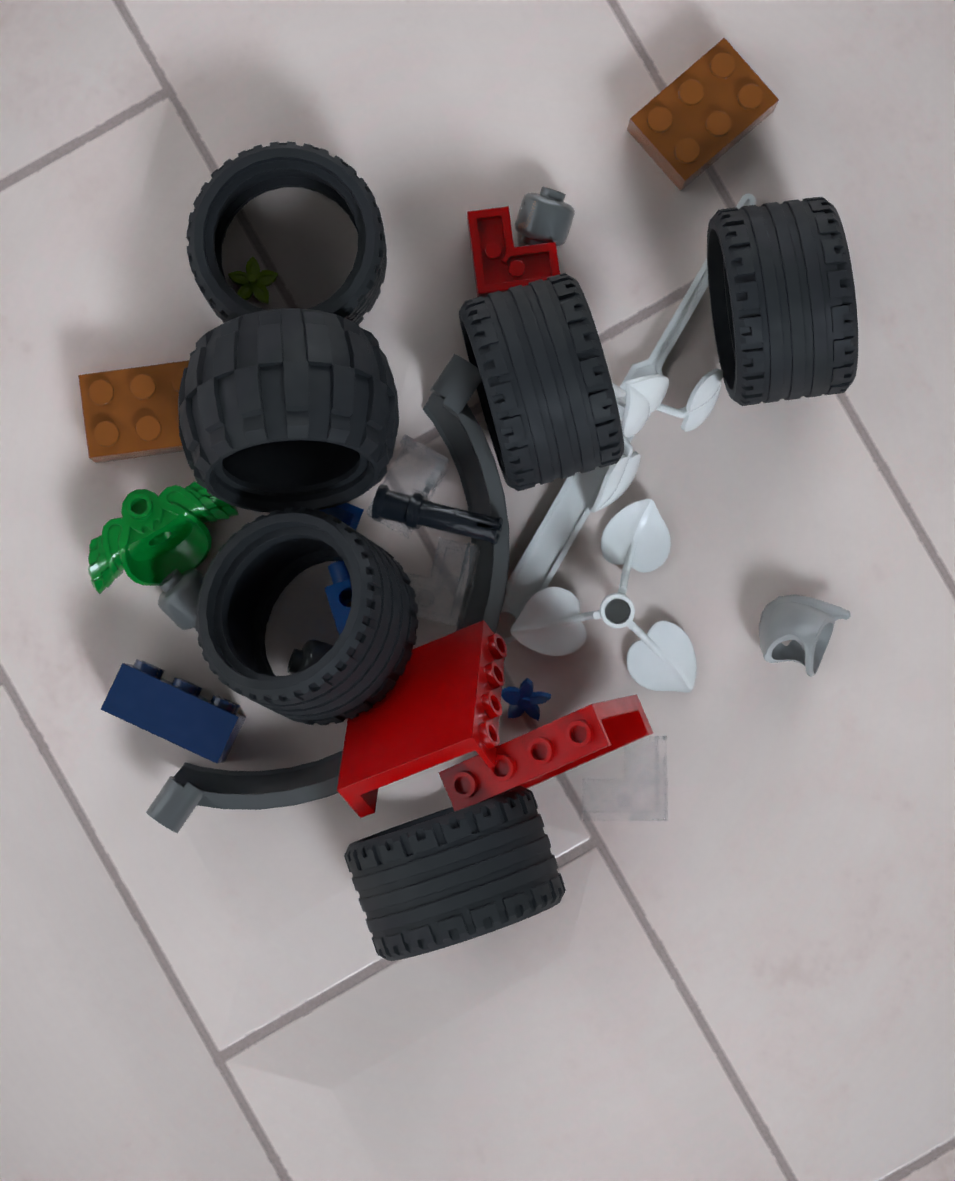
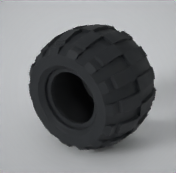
(288, 410)

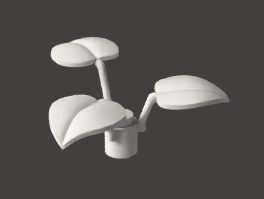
(635, 407)
(552, 619)

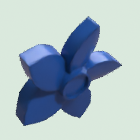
(524, 700)

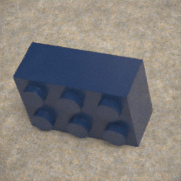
(174, 710)

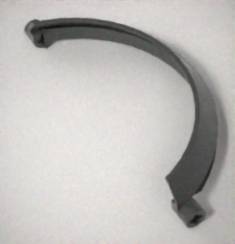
(319, 779)

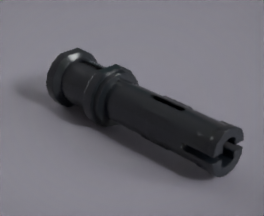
(417, 512)

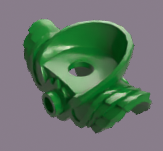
(156, 535)

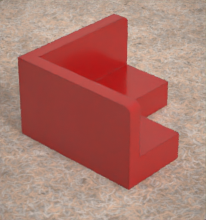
(497, 261)

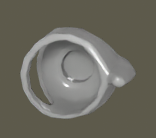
(803, 621)

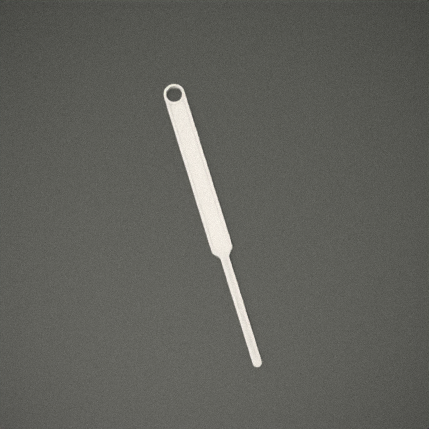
(581, 490)

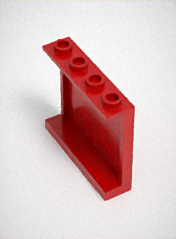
(433, 714)
(548, 751)

